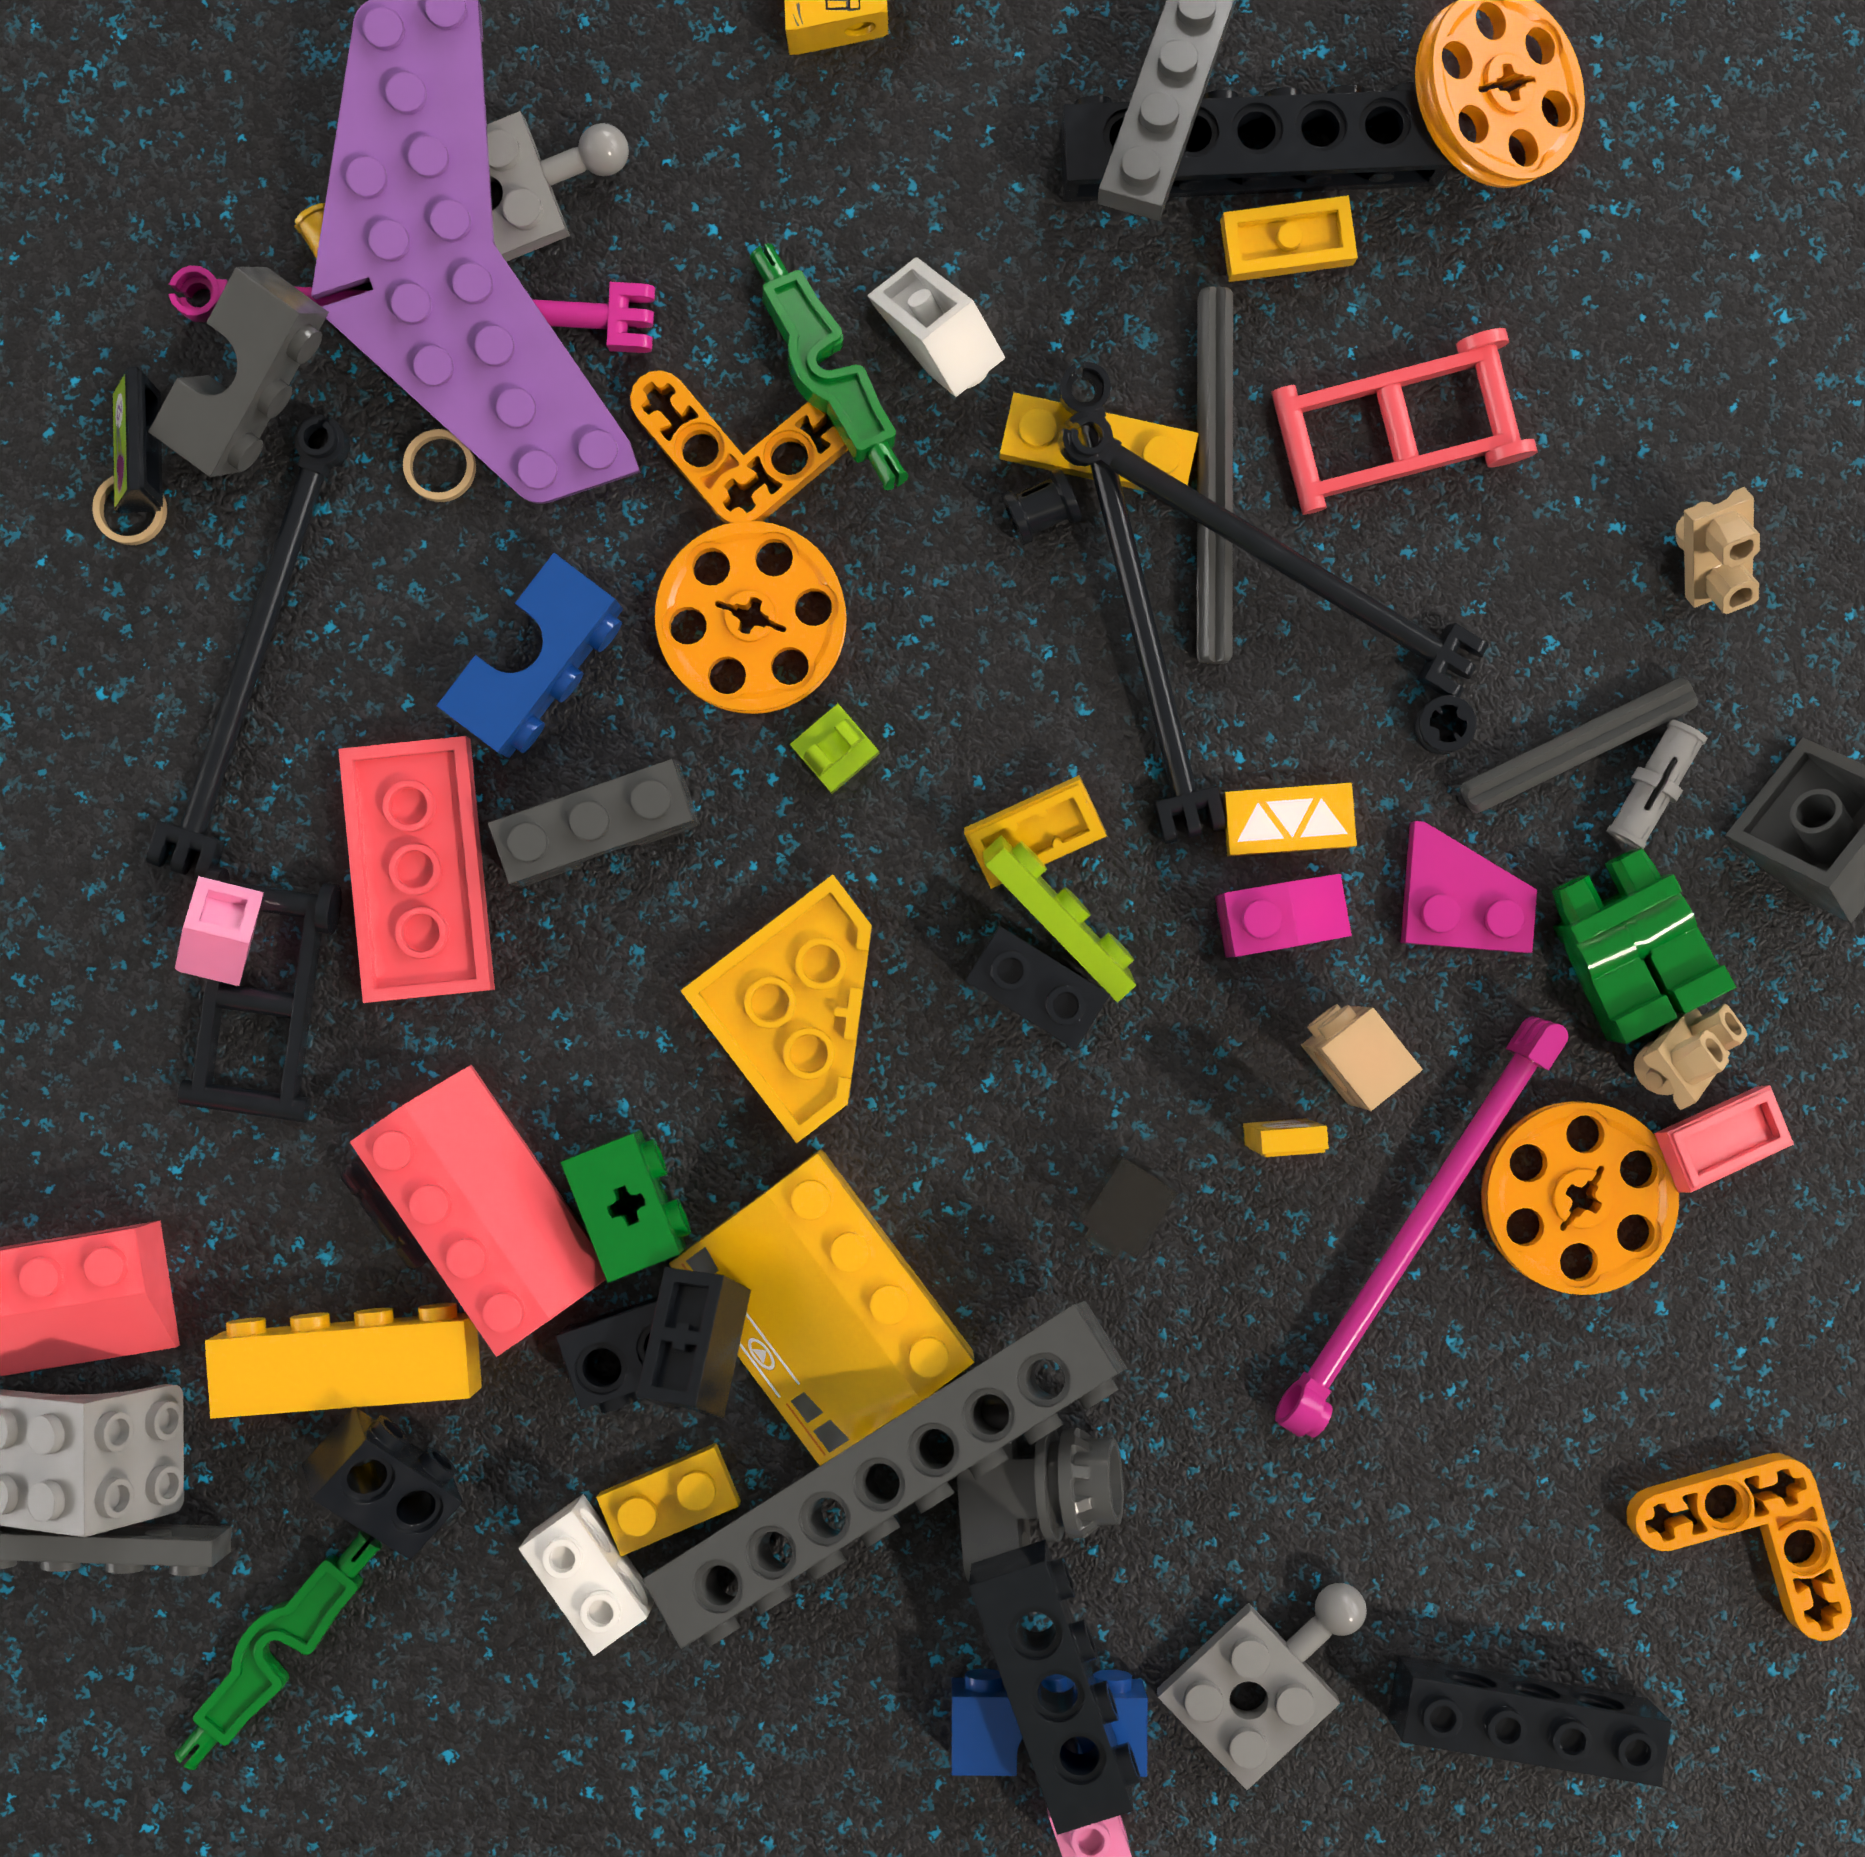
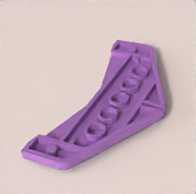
(417, 222)

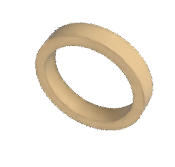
(408, 460)
(143, 537)

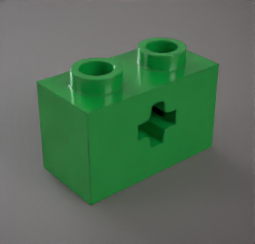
(619, 1239)

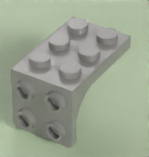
(90, 1459)

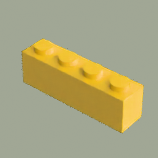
(342, 1363)

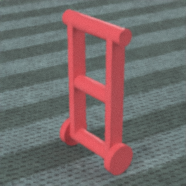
(1473, 351)

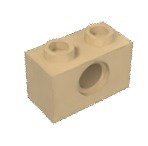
(1359, 1055)

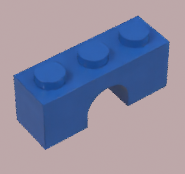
(508, 706)
(988, 1734)

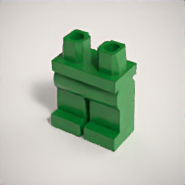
(1637, 949)

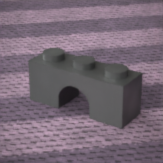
(272, 334)
(594, 822)

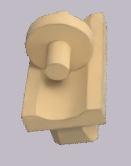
(1720, 552)
(1689, 1054)

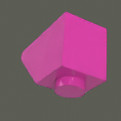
(1282, 915)

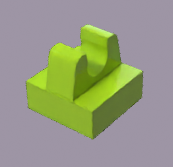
(834, 748)

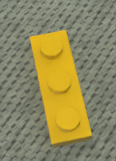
(1035, 427)

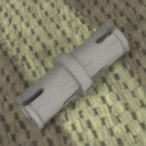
(1678, 750)

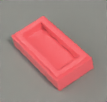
(1724, 1139)

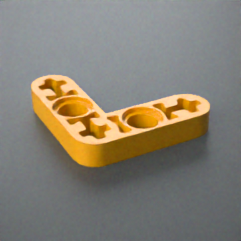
(731, 465)
(1776, 1520)

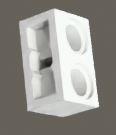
(587, 1575)

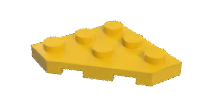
(793, 1006)

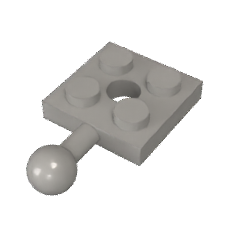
(528, 209)
(1254, 1652)

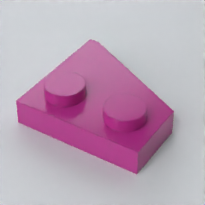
(1462, 897)

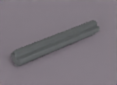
(1579, 745)

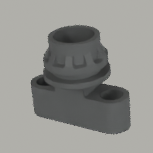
(1064, 1483)

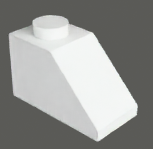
(938, 326)

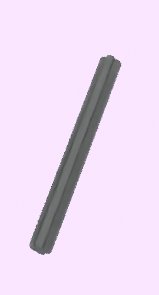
(1215, 471)

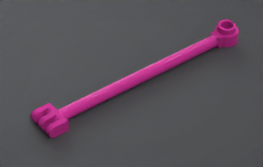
(614, 316)
(1304, 1403)

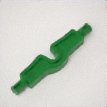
(841, 392)
(254, 1670)

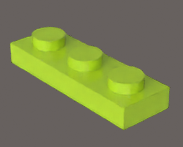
(1061, 915)

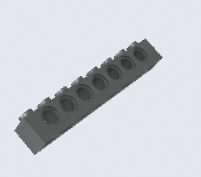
(689, 1586)

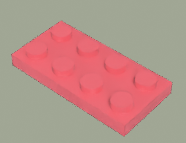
(416, 869)

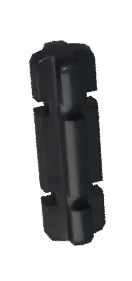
(383, 1214)

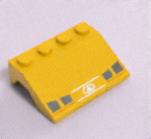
(833, 1310)

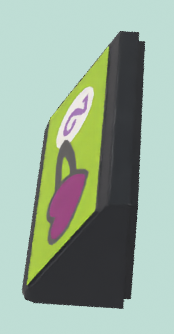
(135, 450)

